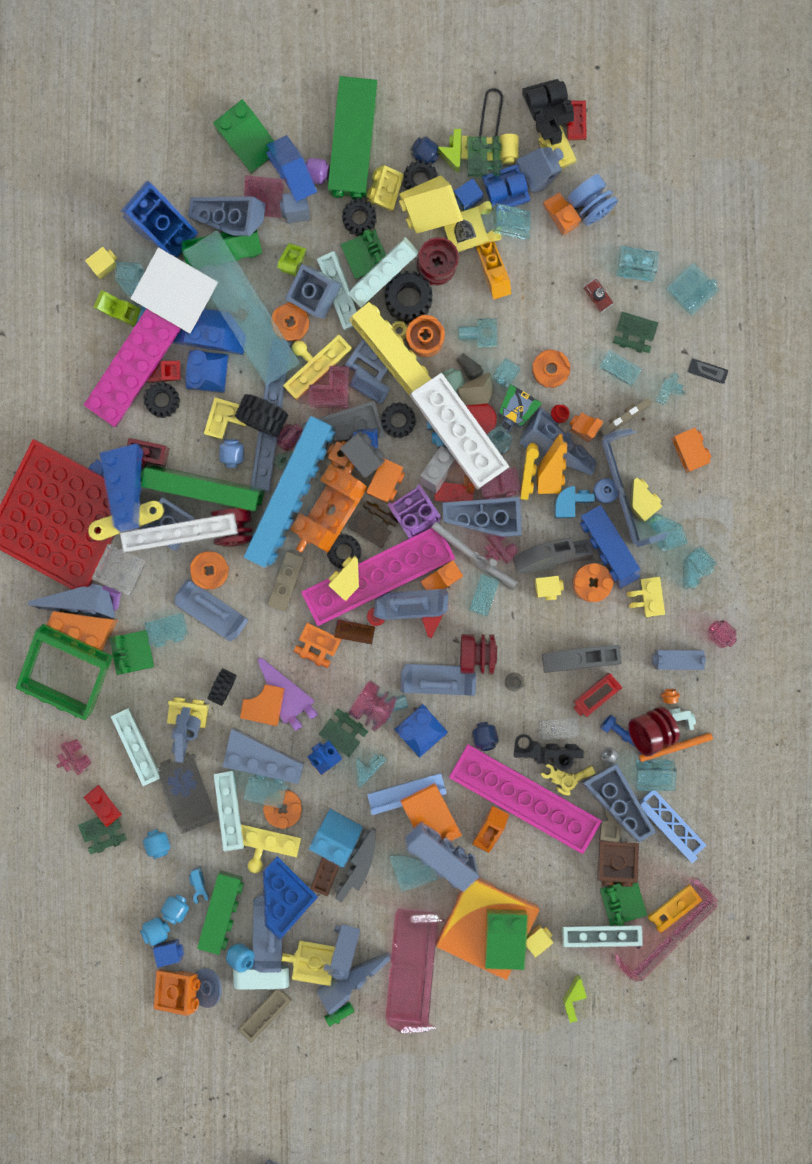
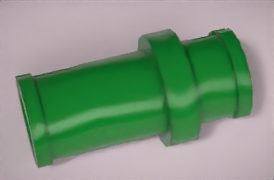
(341, 1013)

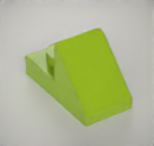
(451, 154)
(291, 259)

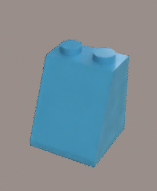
(336, 838)

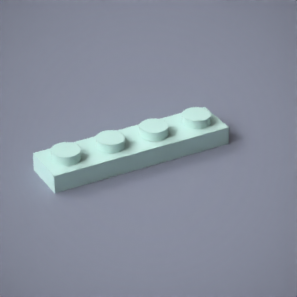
(343, 302)
(135, 746)
(228, 811)

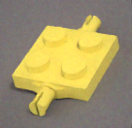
(310, 962)

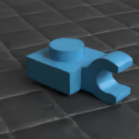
(197, 880)

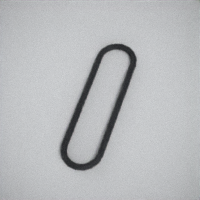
(484, 107)

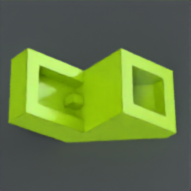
(117, 308)
(575, 993)

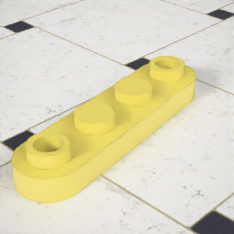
(108, 529)

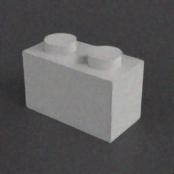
(438, 469)

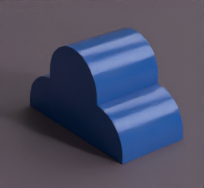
(157, 220)

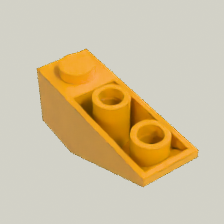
(494, 270)
(550, 468)

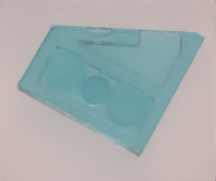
(411, 872)

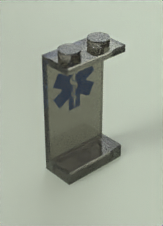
(186, 793)

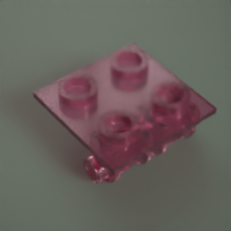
(266, 190)

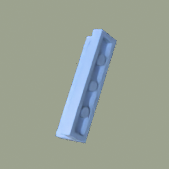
(390, 797)
(669, 832)

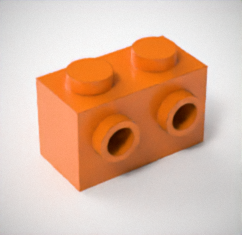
(691, 449)
(385, 480)

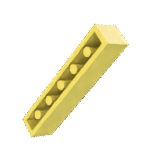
(389, 348)

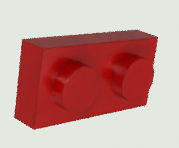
(102, 805)

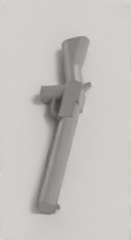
(480, 561)

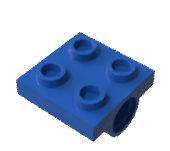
(508, 188)

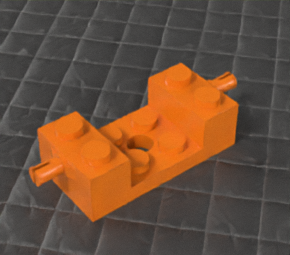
(340, 491)

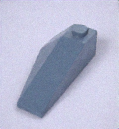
(229, 214)
(544, 431)
(491, 516)
(87, 600)
(340, 990)

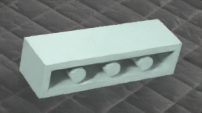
(383, 272)
(602, 936)

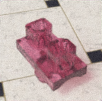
(505, 553)
(69, 750)

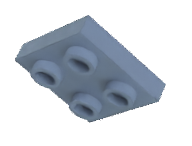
(186, 730)

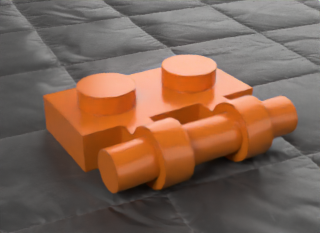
(319, 639)

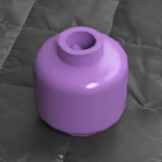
(318, 170)

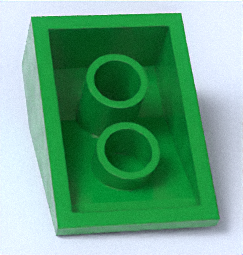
(244, 135)
(506, 939)

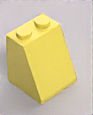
(430, 205)

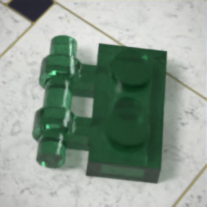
(477, 156)
(637, 327)
(339, 736)
(95, 828)

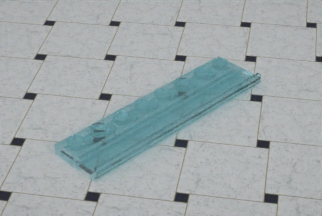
(242, 308)

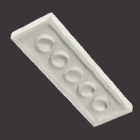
(459, 431)

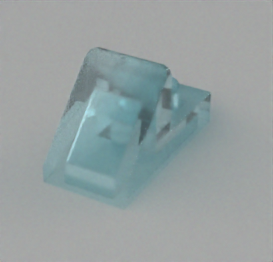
(365, 772)

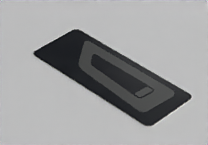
(708, 371)

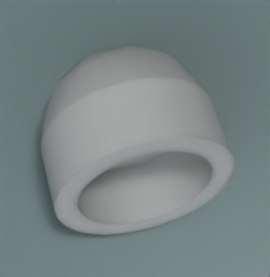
(609, 759)

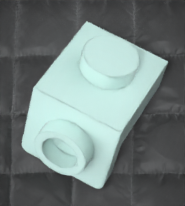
(684, 715)

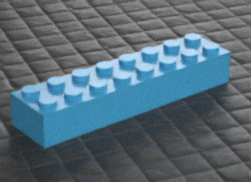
(289, 492)

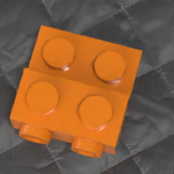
(176, 992)

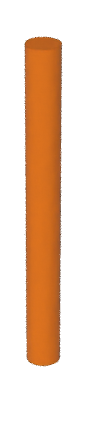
(678, 746)

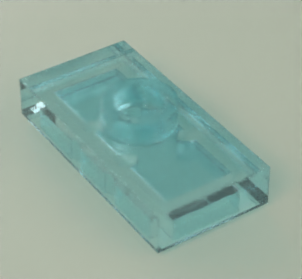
(620, 368)

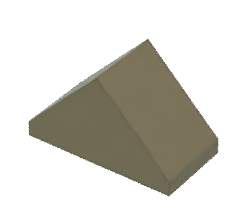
(477, 390)

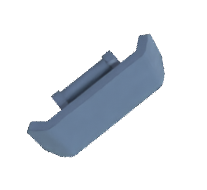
(411, 604)
(210, 610)
(437, 680)
(266, 945)

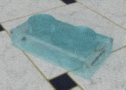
(484, 595)

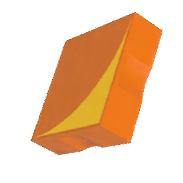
(466, 925)

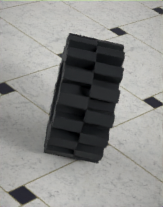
(415, 168)
(359, 206)
(164, 411)
(398, 431)
(343, 539)
(222, 687)

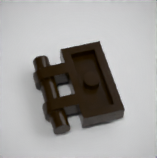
(369, 528)

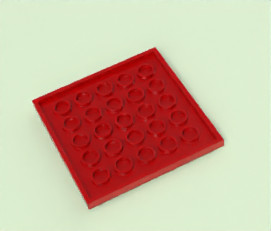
(50, 514)

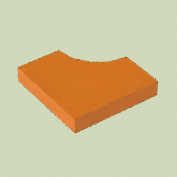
(264, 707)

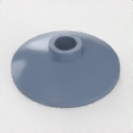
(210, 988)

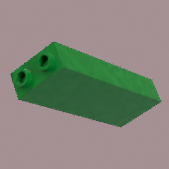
(352, 137)
(202, 487)

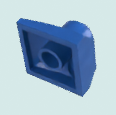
(206, 371)
(421, 730)

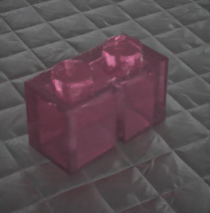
(504, 483)

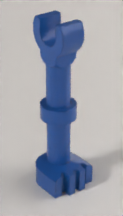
(610, 723)

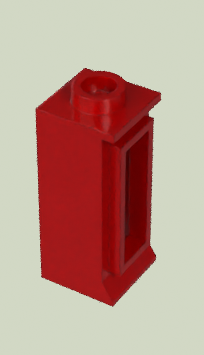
(582, 709)

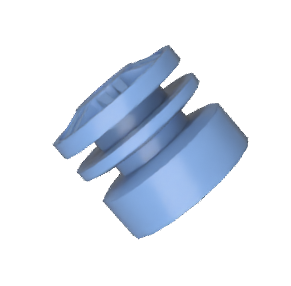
(593, 201)

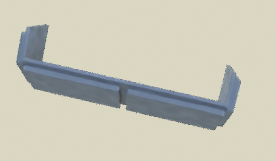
(619, 487)

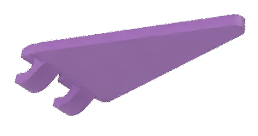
(294, 698)

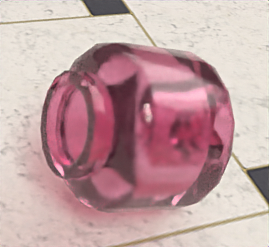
(289, 437)
(722, 633)

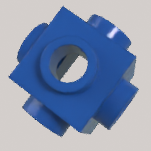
(324, 757)

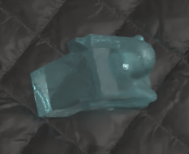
(670, 386)

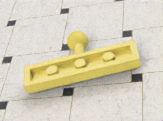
(316, 366)
(269, 841)

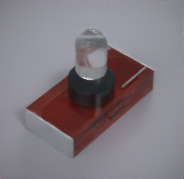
(598, 295)

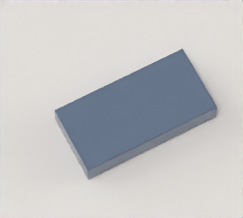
(369, 386)

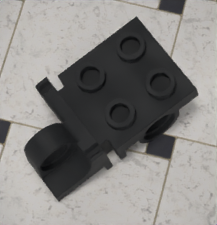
(549, 108)
(551, 751)

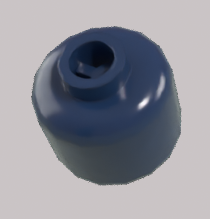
(425, 150)
(485, 736)

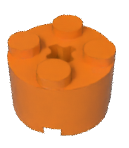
(435, 340)
(581, 582)

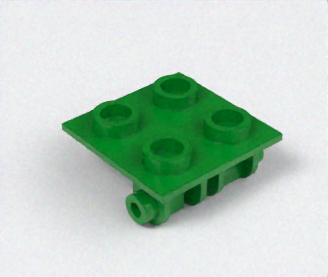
(363, 252)
(131, 652)
(623, 903)

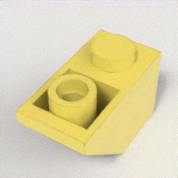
(642, 502)
(347, 579)

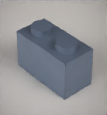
(294, 210)

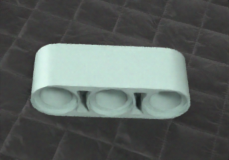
(255, 980)

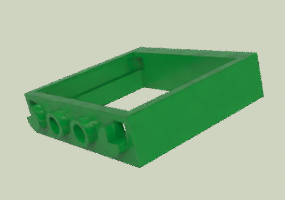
(75, 648)

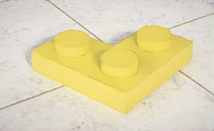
(220, 414)

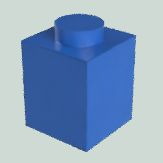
(468, 195)
(168, 953)

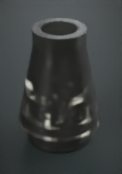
(469, 366)
(508, 681)

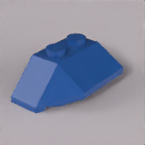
(210, 333)

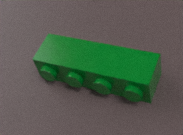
(238, 245)
(219, 913)

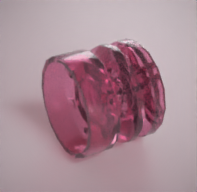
(372, 706)

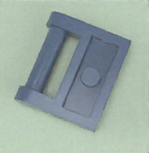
(366, 355)

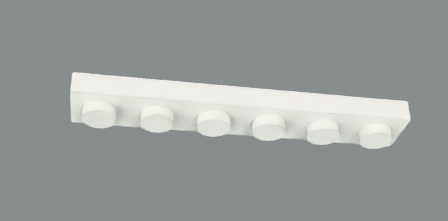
(178, 533)

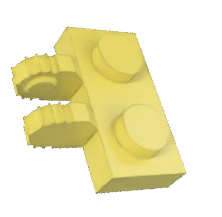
(651, 595)

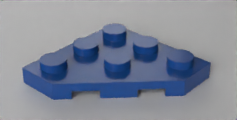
(284, 897)

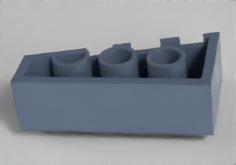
(258, 758)
(618, 799)
(442, 856)

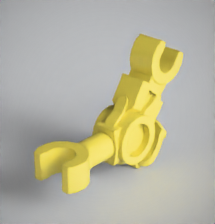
(567, 780)

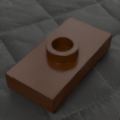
(354, 632)
(324, 877)

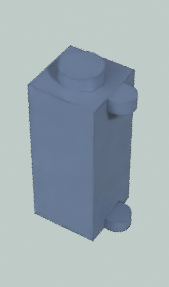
(679, 659)
(343, 952)

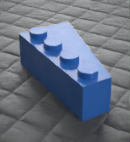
(291, 167)
(122, 481)
(610, 546)

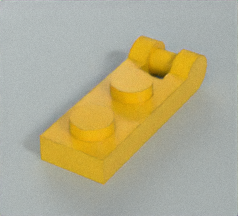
(529, 471)
(675, 908)

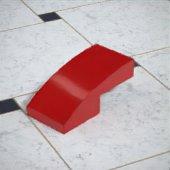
(166, 372)

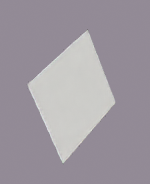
(174, 290)

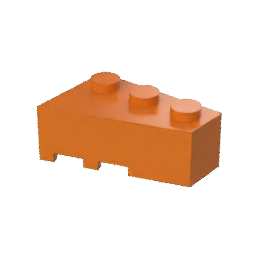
(88, 629)

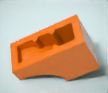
(562, 213)
(585, 426)
(442, 577)
(491, 829)

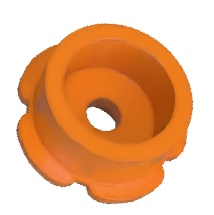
(670, 696)

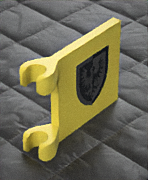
(471, 230)

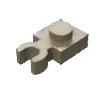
(609, 829)

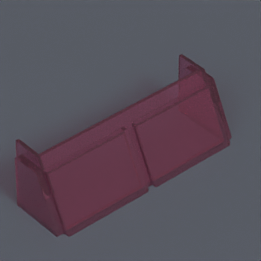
(670, 943)
(412, 970)

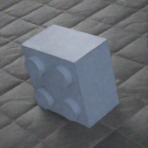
(313, 291)
(171, 515)

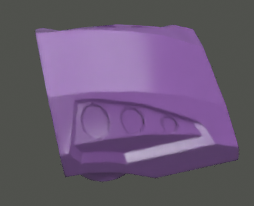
(415, 512)

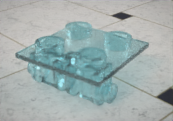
(693, 289)

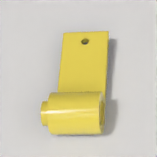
(509, 151)

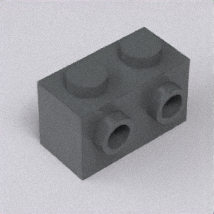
(363, 454)

